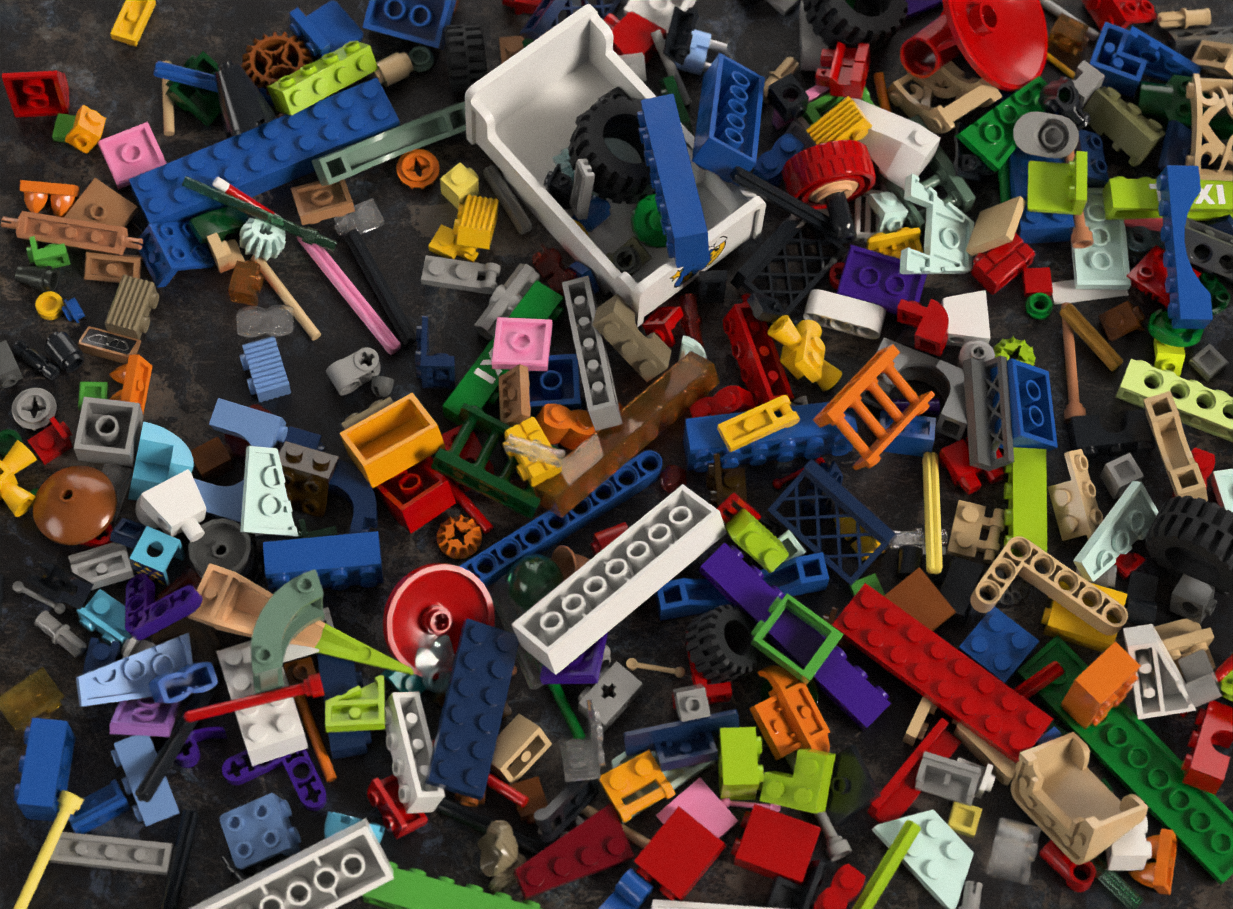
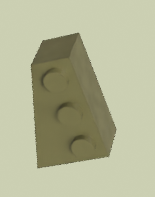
(1124, 125)

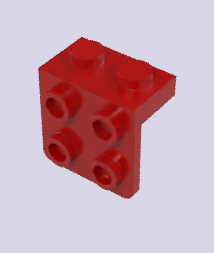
(1120, 12)

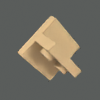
(1185, 638)

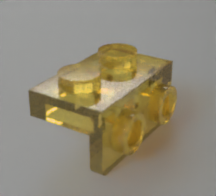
(30, 699)

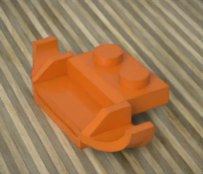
(790, 715)

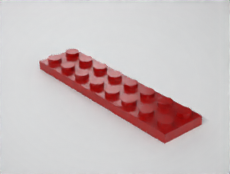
(941, 673)

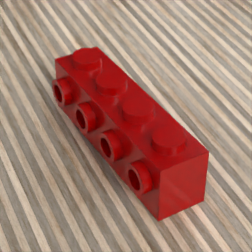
(756, 355)

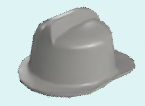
(1046, 135)

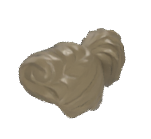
(500, 855)

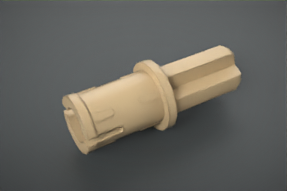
(1184, 18)
(788, 66)

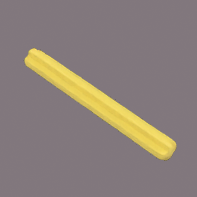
(932, 513)

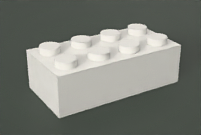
(269, 728)

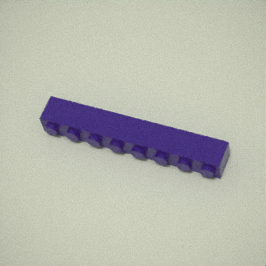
(797, 640)

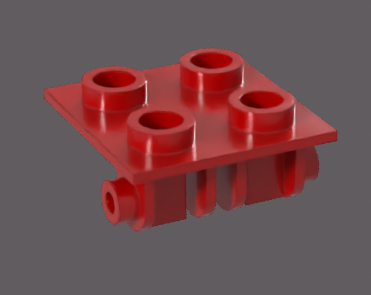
(1151, 276)

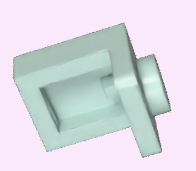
(889, 210)

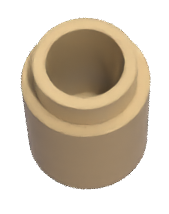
(393, 68)

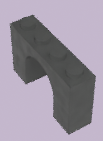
(939, 374)

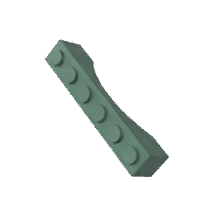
(390, 144)

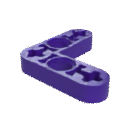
(146, 616)
(302, 793)

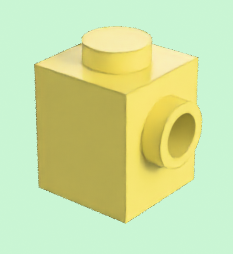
(459, 183)

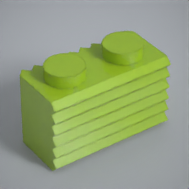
(756, 540)

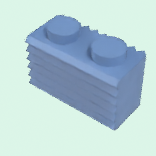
(266, 369)

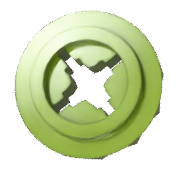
(1012, 345)

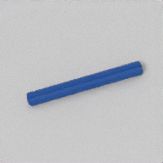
(193, 78)

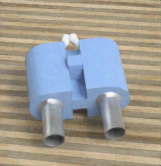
(700, 43)

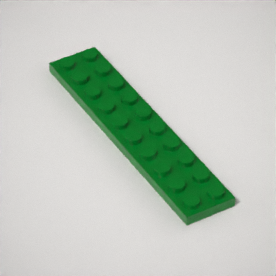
(1143, 767)

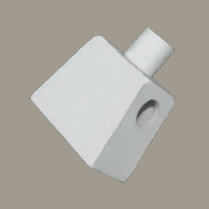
(967, 318)
(176, 506)

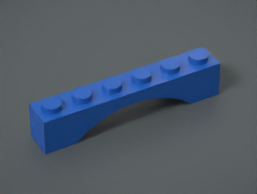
(1189, 300)
(697, 596)

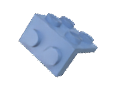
(260, 831)

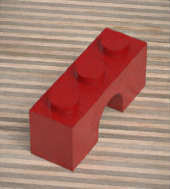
(1204, 765)

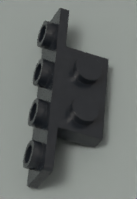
(788, 895)

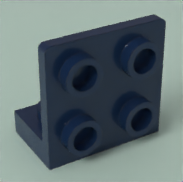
(435, 370)

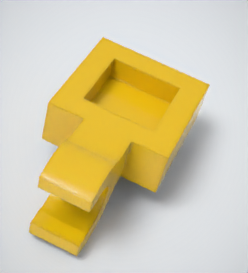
(445, 245)

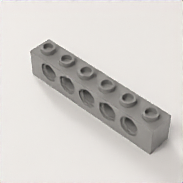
(591, 354)

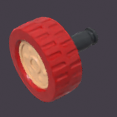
(830, 178)

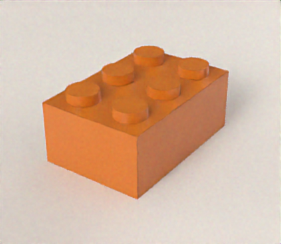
(1101, 686)

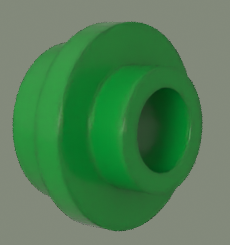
(1039, 299)

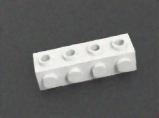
(411, 751)

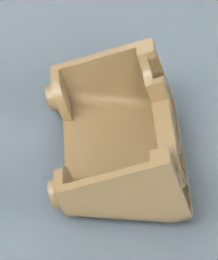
(1070, 800)

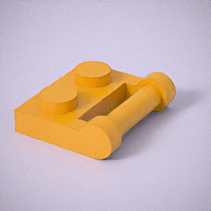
(631, 778)

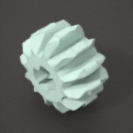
(261, 239)

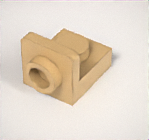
(224, 253)

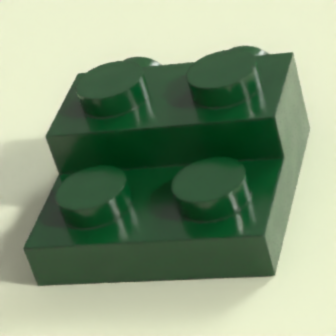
(198, 101)

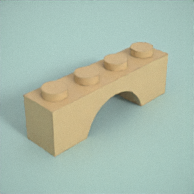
(1173, 446)

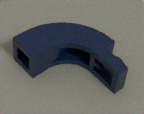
(354, 488)

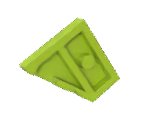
(357, 709)

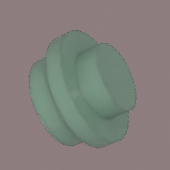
(421, 58)

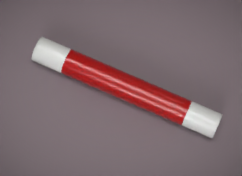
(225, 187)

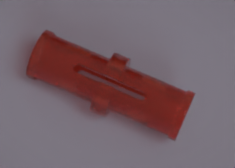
(691, 320)

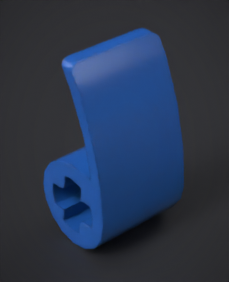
(629, 892)

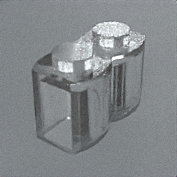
(255, 320)

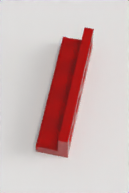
(900, 790)

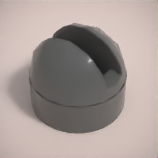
(382, 386)

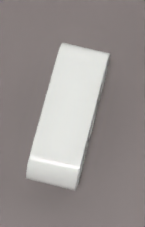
(845, 314)

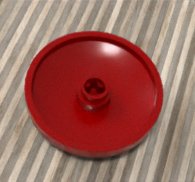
(430, 605)

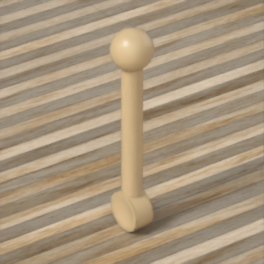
(632, 664)

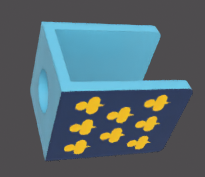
(156, 567)

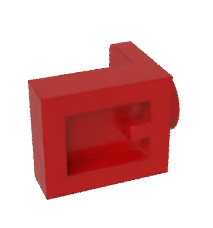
(662, 322)
(51, 441)

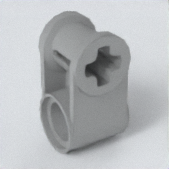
(351, 373)

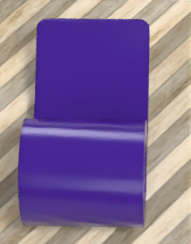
(197, 736)

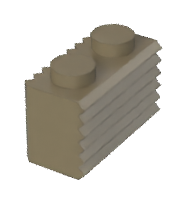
(132, 307)

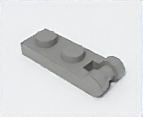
(460, 274)

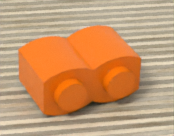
(564, 425)

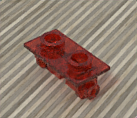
(550, 262)

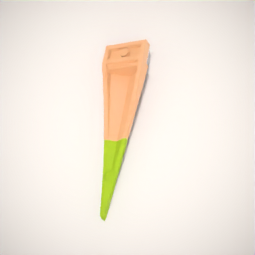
(235, 603)

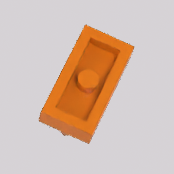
(61, 196)
(135, 380)
(1159, 873)

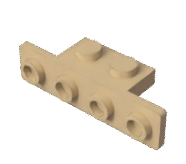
(1075, 500)

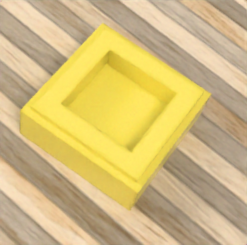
(964, 819)

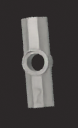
(506, 299)

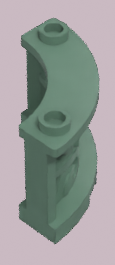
(280, 621)

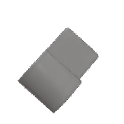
(1200, 678)

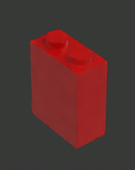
(775, 844)
(679, 855)

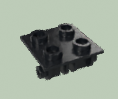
(966, 163)

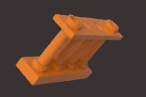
(850, 397)

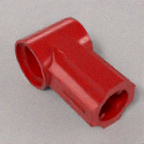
(1065, 867)

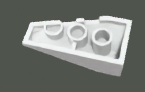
(897, 143)

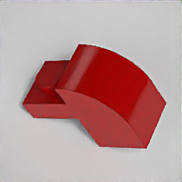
(931, 324)

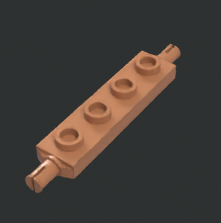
(72, 232)

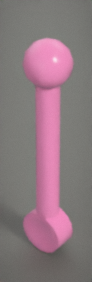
(727, 802)

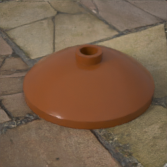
(83, 514)

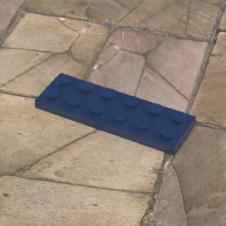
(472, 709)

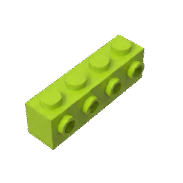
(322, 77)
(1026, 497)

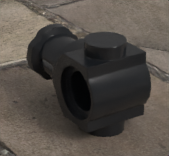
(1062, 99)

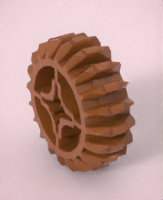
(275, 56)

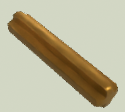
(1091, 336)

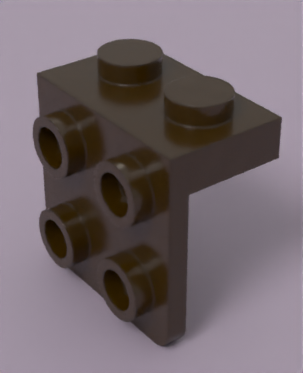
(307, 477)

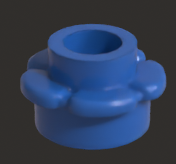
(73, 310)

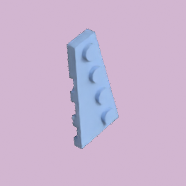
(130, 676)

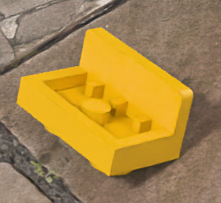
(893, 243)

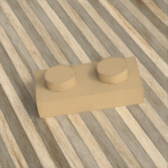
(917, 726)

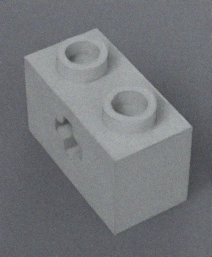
(624, 689)

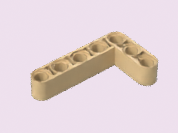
(1048, 584)

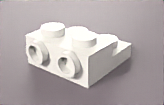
(657, 11)

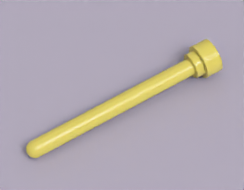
(67, 805)

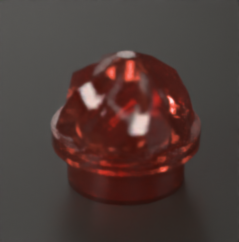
(673, 478)

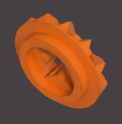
(425, 160)
(454, 548)

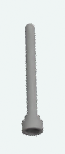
(836, 846)

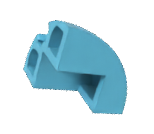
(158, 459)

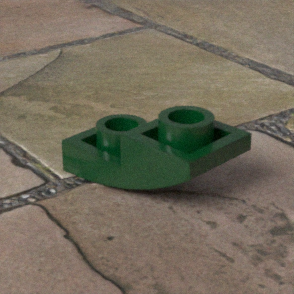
(218, 221)

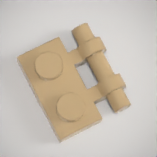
(966, 532)

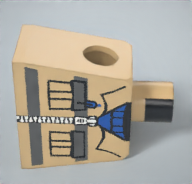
(1208, 56)

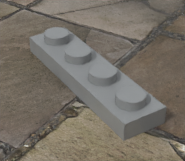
(113, 853)

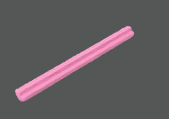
(353, 297)

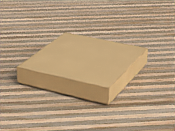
(996, 226)

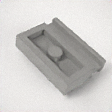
(102, 565)

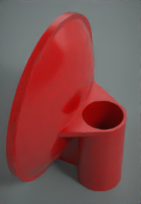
(997, 37)

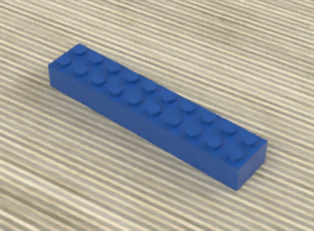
(265, 154)

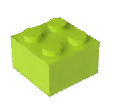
(738, 763)

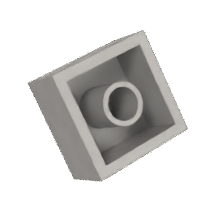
(108, 431)

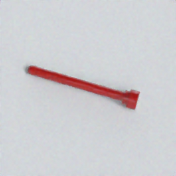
(310, 687)

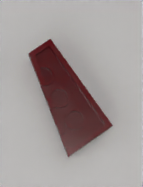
(579, 853)

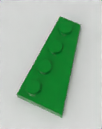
(992, 134)

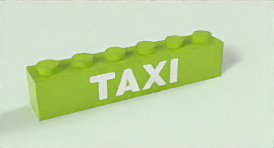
(1141, 199)

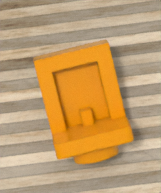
(86, 129)

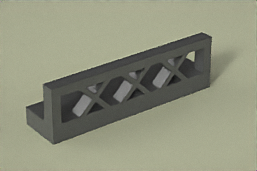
(1187, 41)
(983, 416)

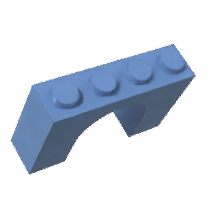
(259, 430)

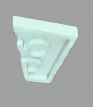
(264, 495)

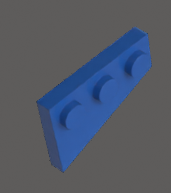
(1161, 60)

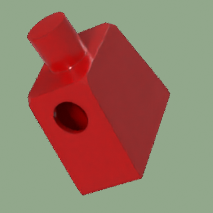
(633, 35)

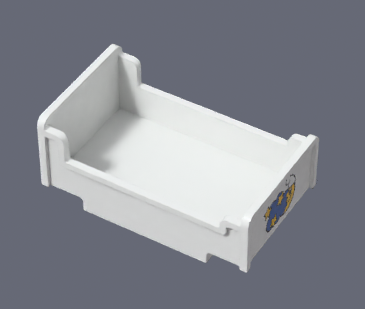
(527, 116)

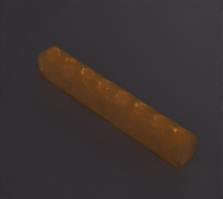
(642, 422)

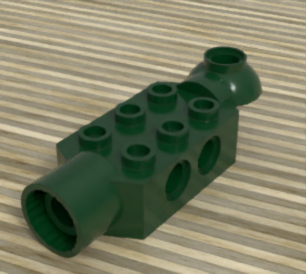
(1170, 103)

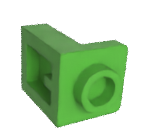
(51, 255)

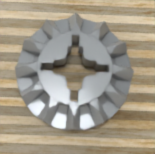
(25, 402)

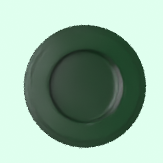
(7, 440)

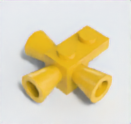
(804, 351)
(14, 496)

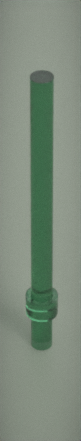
(308, 235)

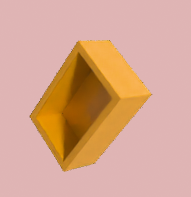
(392, 440)

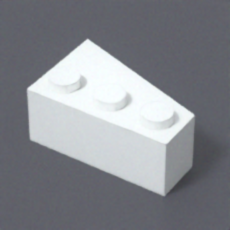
(1160, 684)

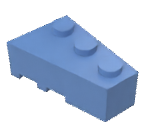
(136, 757)

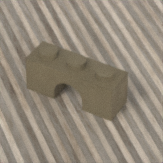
(617, 325)

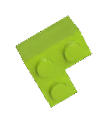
(805, 788)

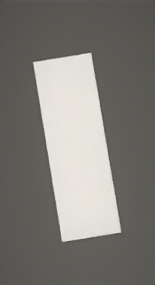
(1065, 292)

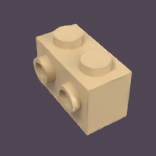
(518, 749)

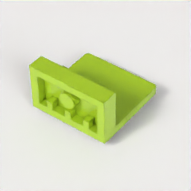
(1058, 186)

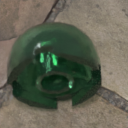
(533, 579)

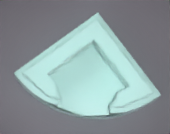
(689, 344)

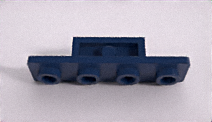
(681, 742)

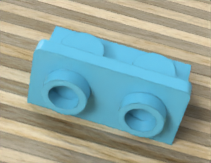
(106, 617)

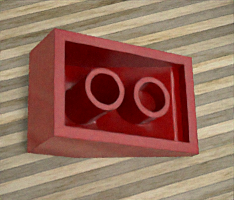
(37, 93)
(416, 495)

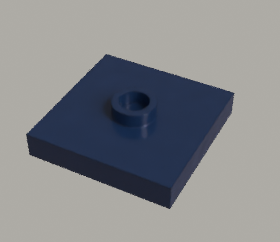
(1178, 145)

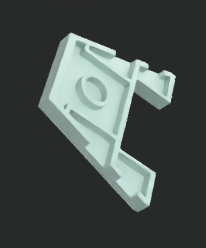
(945, 235)

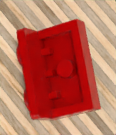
(385, 796)

